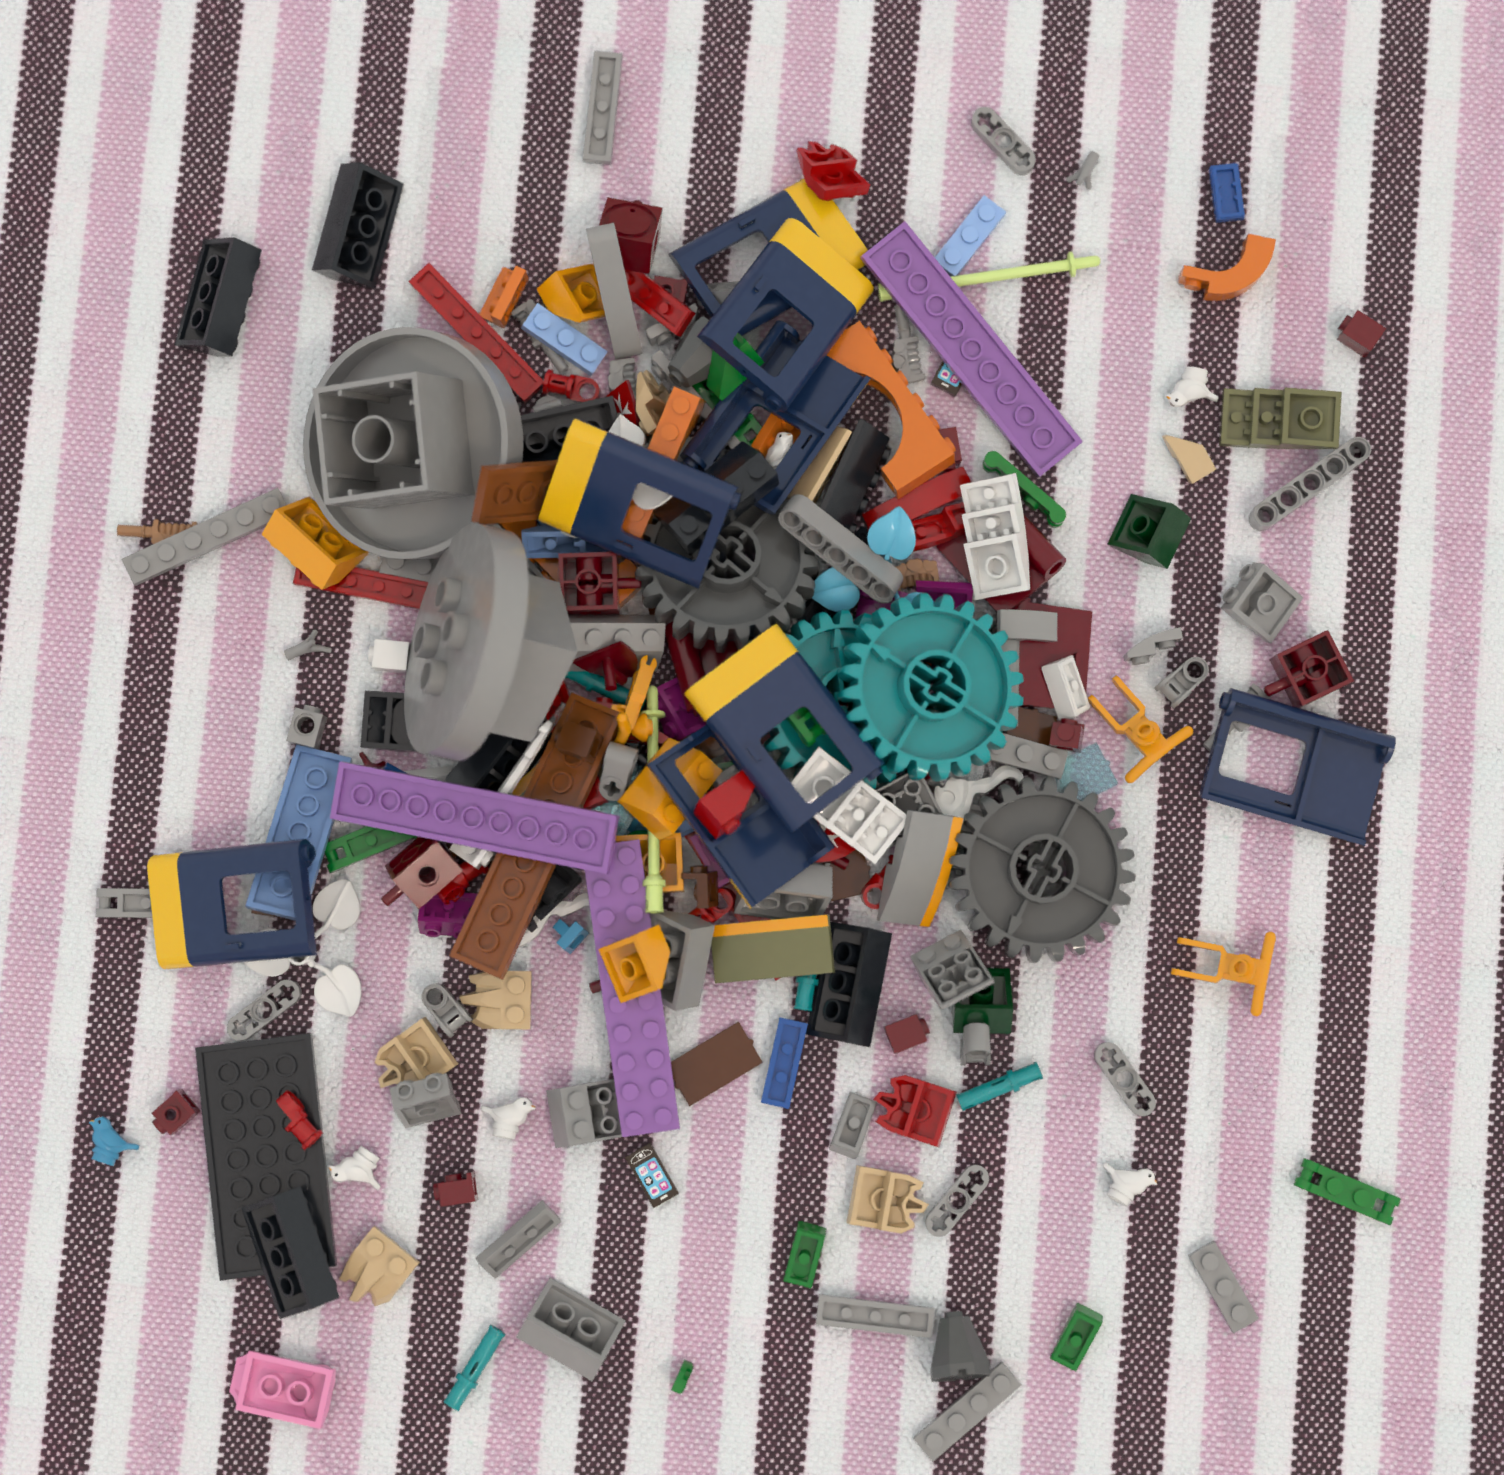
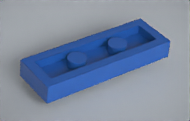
(784, 1063)

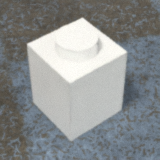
(389, 655)

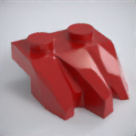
(831, 172)
(916, 1109)

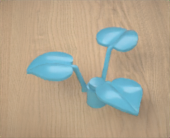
(888, 537)

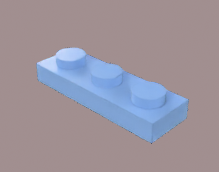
(970, 236)
(564, 339)

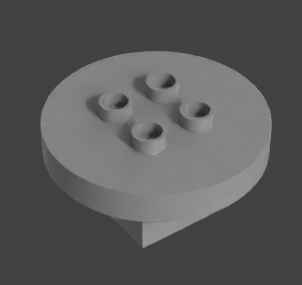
(403, 439)
(484, 647)

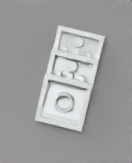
(995, 536)
(859, 815)

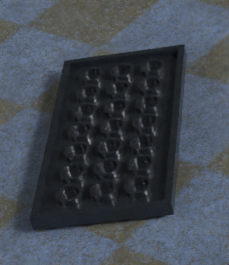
(248, 1144)

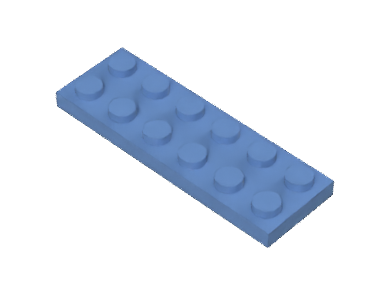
(300, 814)

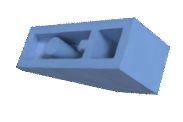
(548, 541)

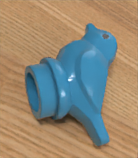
(108, 1142)

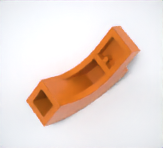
(1235, 281)

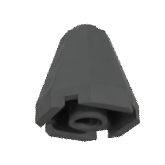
(692, 357)
(958, 1351)

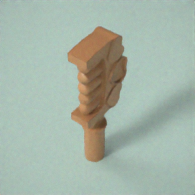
(157, 532)
(917, 570)

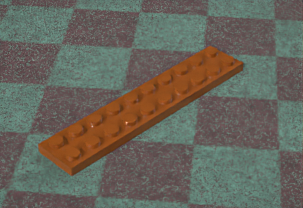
(515, 882)

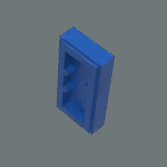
(1226, 192)

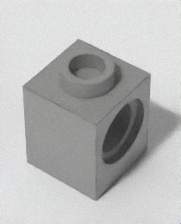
(310, 739)

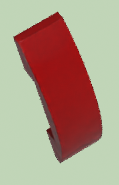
(924, 498)
(939, 527)

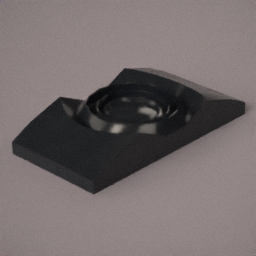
(384, 722)

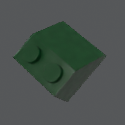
(1149, 530)
(988, 1006)

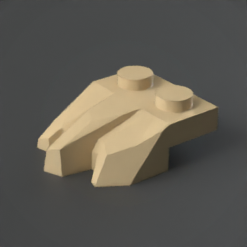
(650, 401)
(501, 1002)
(414, 1055)
(884, 1200)
(378, 1267)

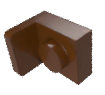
(707, 885)

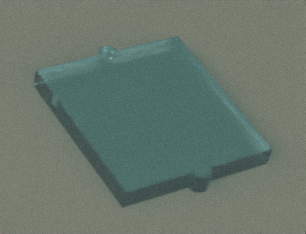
(1089, 771)

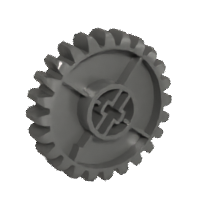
(735, 597)
(1085, 891)

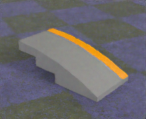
(919, 868)

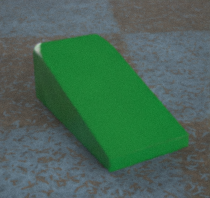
(805, 1254)
(1077, 1336)

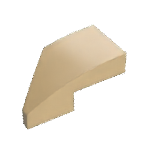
(1191, 457)

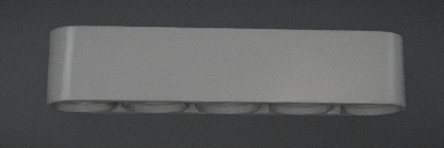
(614, 290)
(1321, 477)
(840, 548)

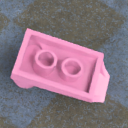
(283, 1388)

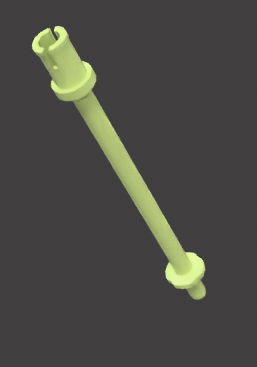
(1069, 265)
(654, 881)

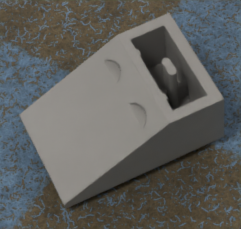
(909, 795)
(951, 970)
(584, 1113)

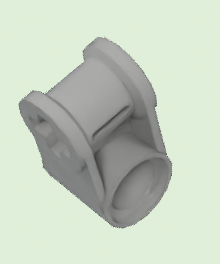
(1181, 682)
(618, 768)
(446, 1010)
(975, 1044)

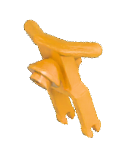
(628, 718)
(1141, 732)
(1237, 968)

